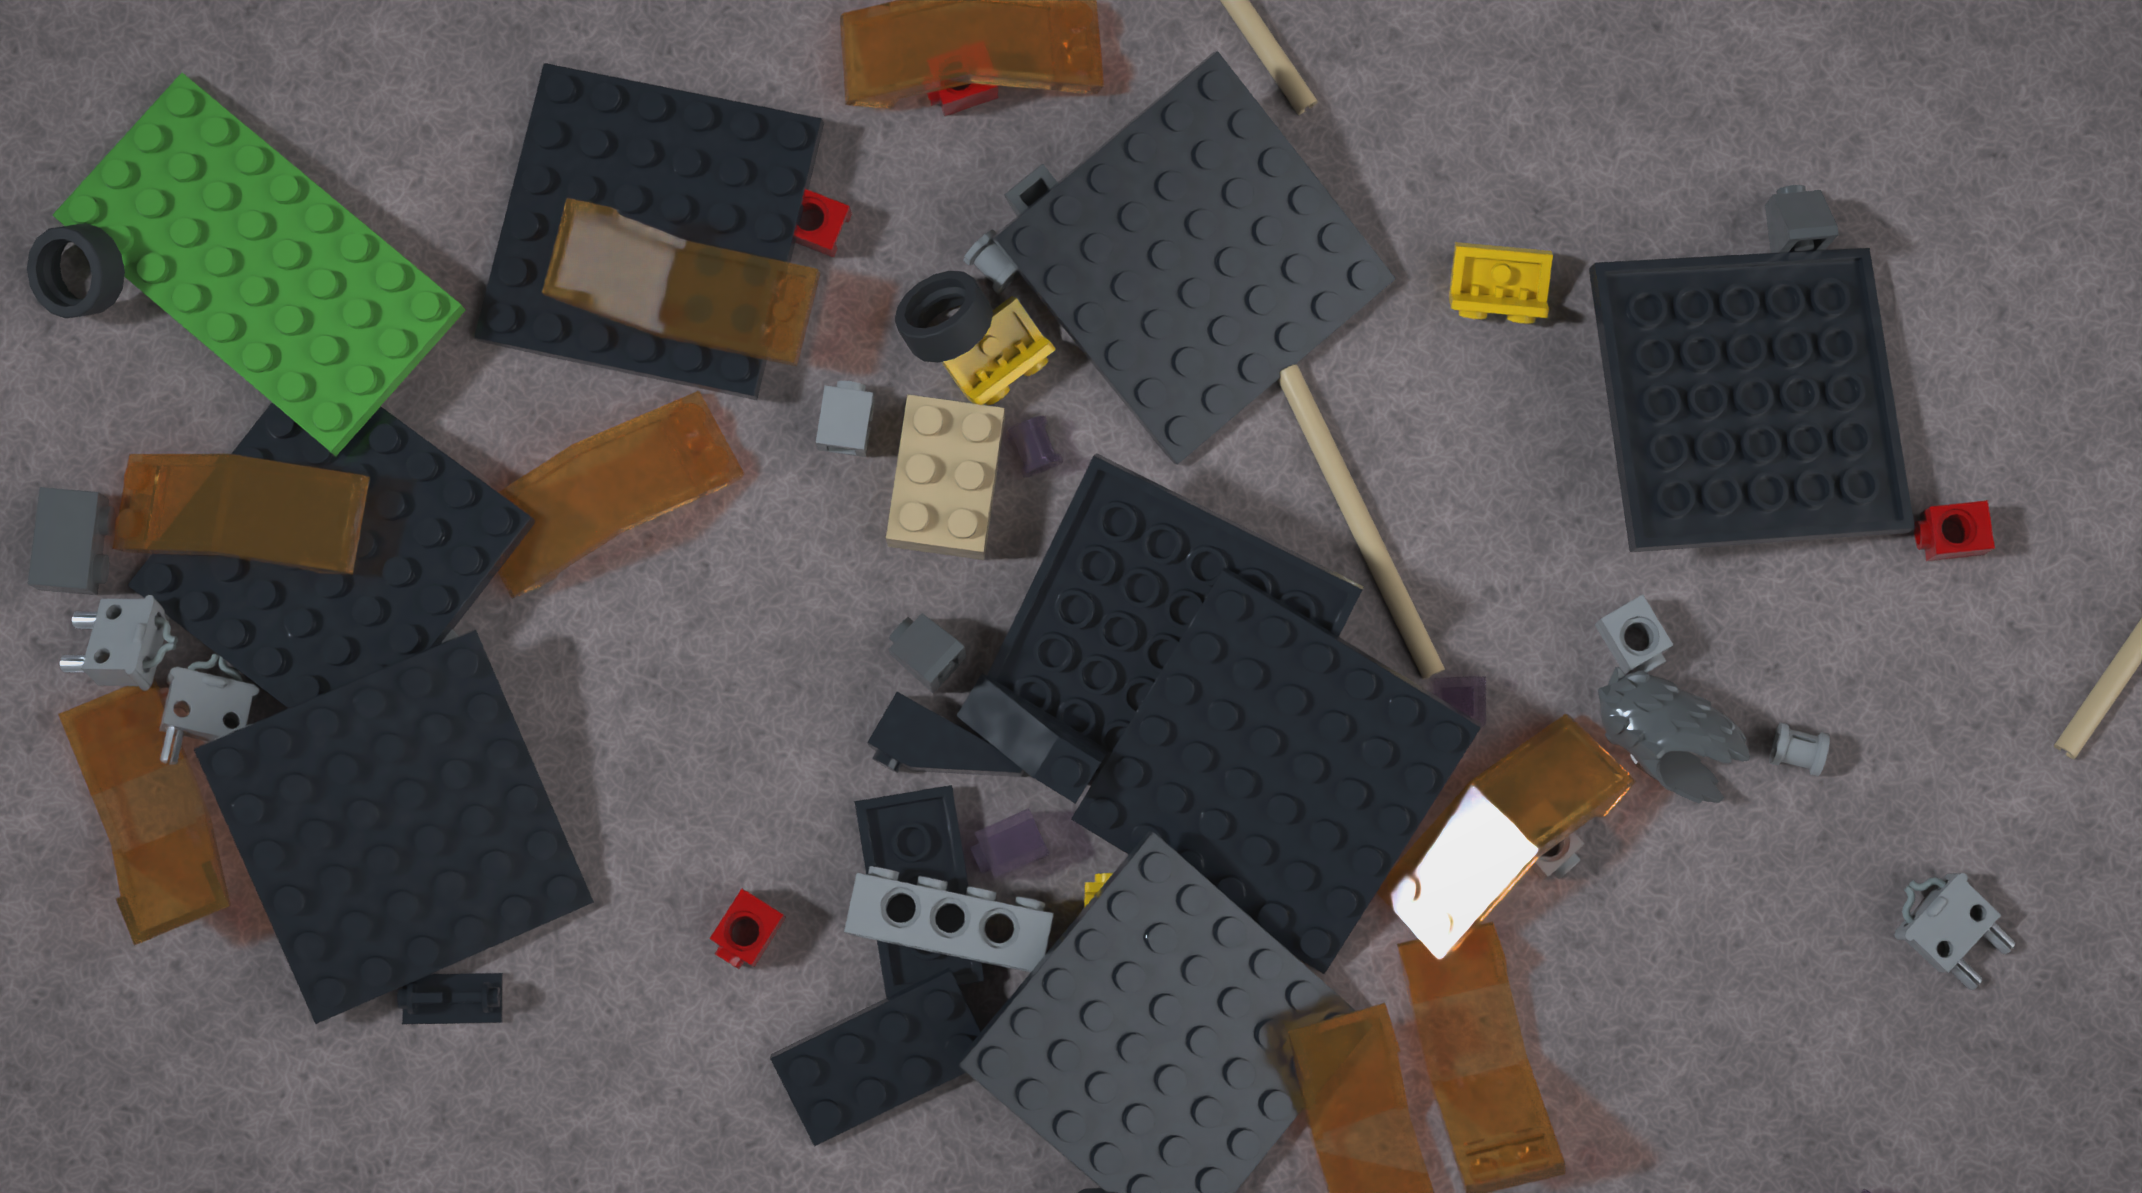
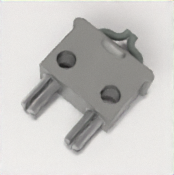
(123, 642)
(206, 702)
(1947, 919)

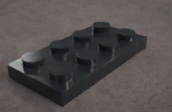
(922, 838)
(878, 1056)

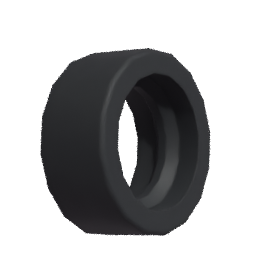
(46, 275)
(954, 335)

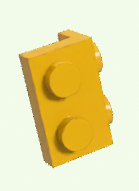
(1500, 282)
(1003, 355)

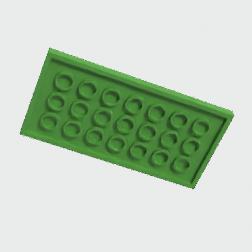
(262, 264)

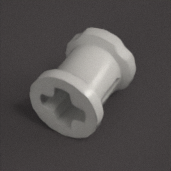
(991, 262)
(1799, 749)

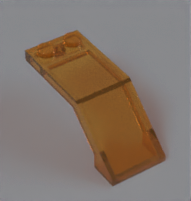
(943, 44)
(680, 285)
(615, 485)
(241, 510)
(150, 812)
(1500, 830)
(1479, 1064)
(1358, 1104)

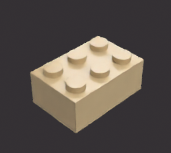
(945, 477)

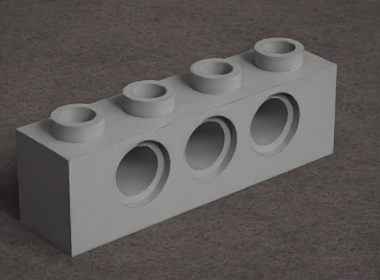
(870, 920)

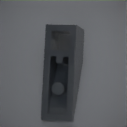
(1032, 738)
(929, 743)

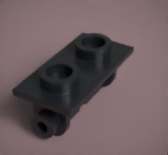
(452, 999)

